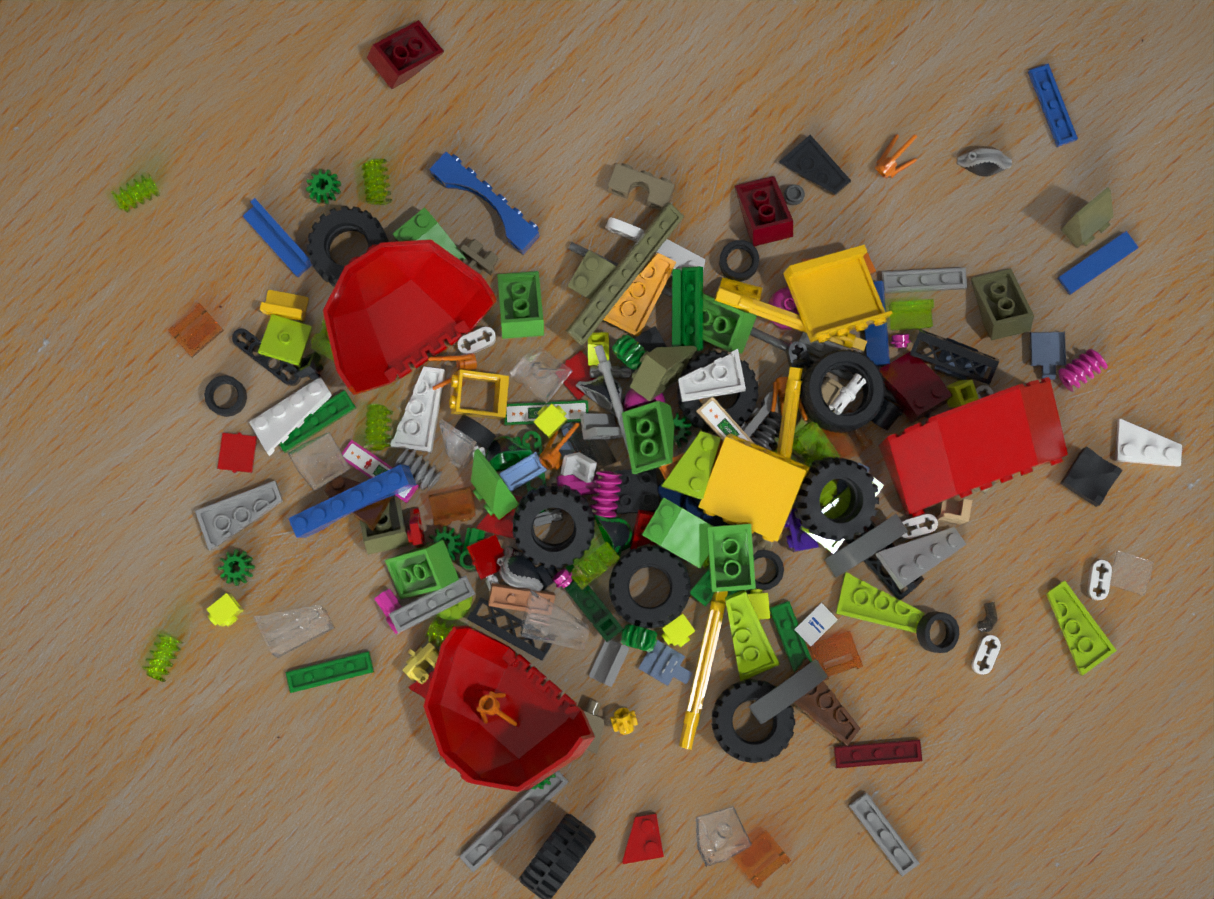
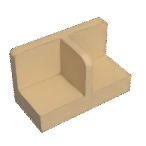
(955, 511)

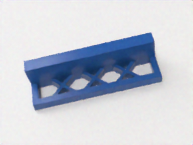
(277, 239)

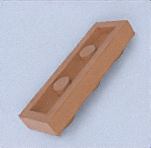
(512, 597)

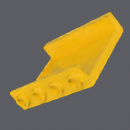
(835, 294)
(753, 487)

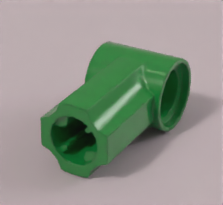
(472, 536)

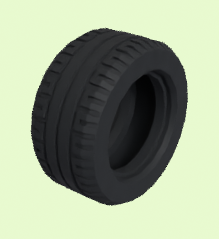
(872, 391)

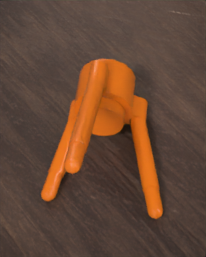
(886, 166)
(463, 362)
(779, 389)
(551, 457)
(490, 705)

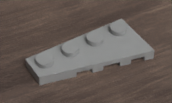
(233, 514)
(918, 556)

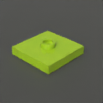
(285, 339)

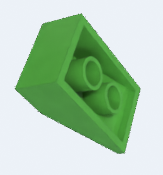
(425, 227)
(520, 305)
(726, 325)
(649, 436)
(491, 487)
(679, 532)
(731, 557)
(422, 570)

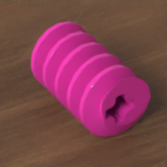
(1080, 368)
(607, 495)

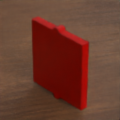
(579, 373)
(237, 452)
(485, 556)

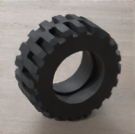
(330, 228)
(745, 401)
(860, 506)
(548, 553)
(649, 616)
(732, 743)
(557, 857)

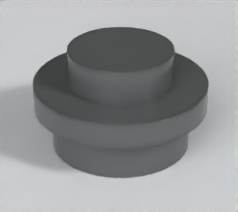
(794, 194)

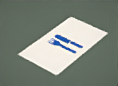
(816, 624)

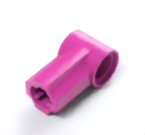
(578, 484)
(388, 603)

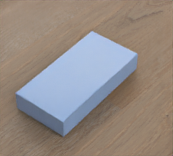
(522, 472)

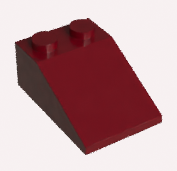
(404, 54)
(764, 211)
(914, 386)

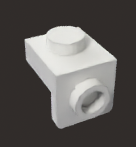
(579, 466)

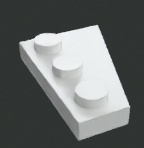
(680, 255)
(716, 379)
(1145, 447)

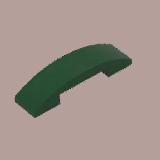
(594, 609)

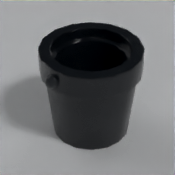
(887, 415)

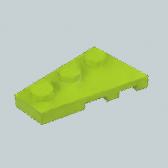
(695, 466)

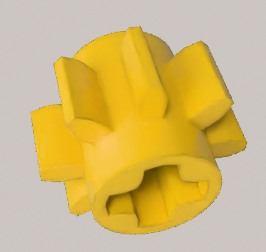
(624, 721)

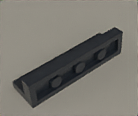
(956, 348)
(876, 566)
(502, 633)

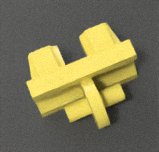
(420, 662)

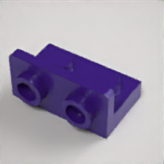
(798, 539)

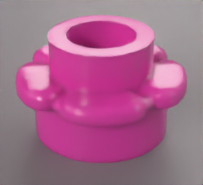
(900, 340)
(563, 578)

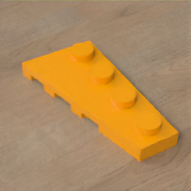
(641, 296)

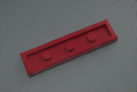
(877, 753)

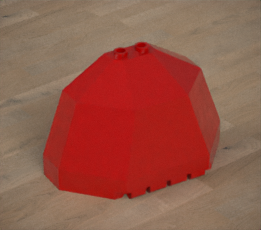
(398, 308)
(496, 753)

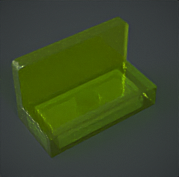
(911, 314)

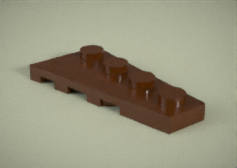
(827, 711)

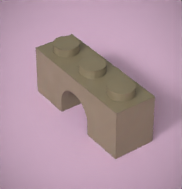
(625, 179)

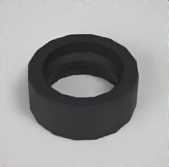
(739, 244)
(214, 384)
(475, 431)
(778, 565)
(951, 636)

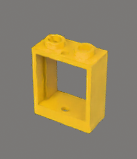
(500, 394)

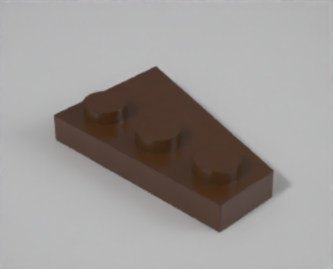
(370, 514)

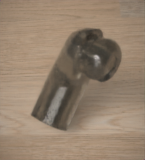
(990, 619)

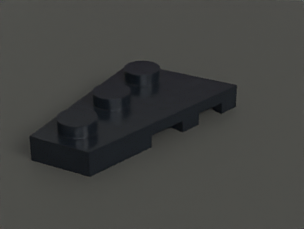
(816, 165)

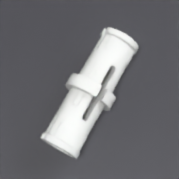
(847, 394)

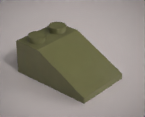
(1090, 219)
(591, 274)
(1002, 304)
(660, 370)
(389, 531)

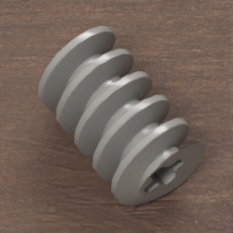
(419, 470)

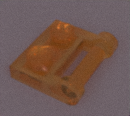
(200, 334)
(844, 444)
(834, 648)
(756, 854)

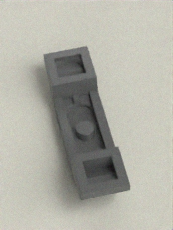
(866, 545)
(788, 692)

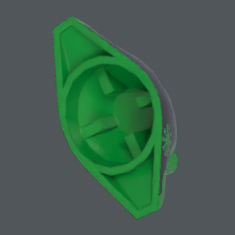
(506, 452)
(615, 532)

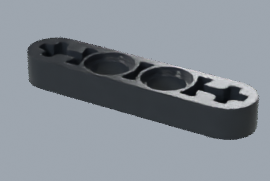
(264, 360)

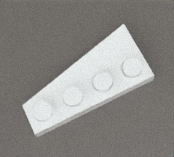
(421, 414)
(280, 420)

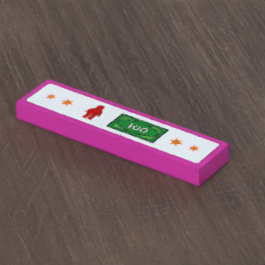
(371, 465)

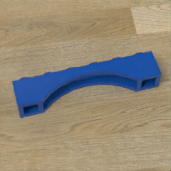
(455, 176)
(371, 491)

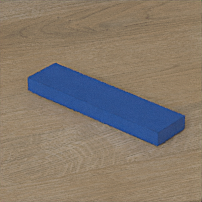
(1052, 105)
(1098, 263)
(877, 336)

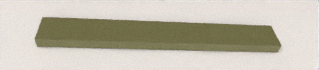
(624, 274)

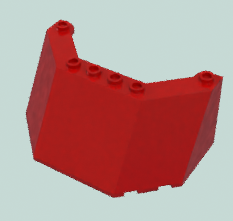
(975, 446)

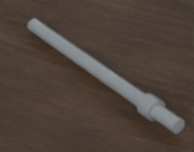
(604, 367)

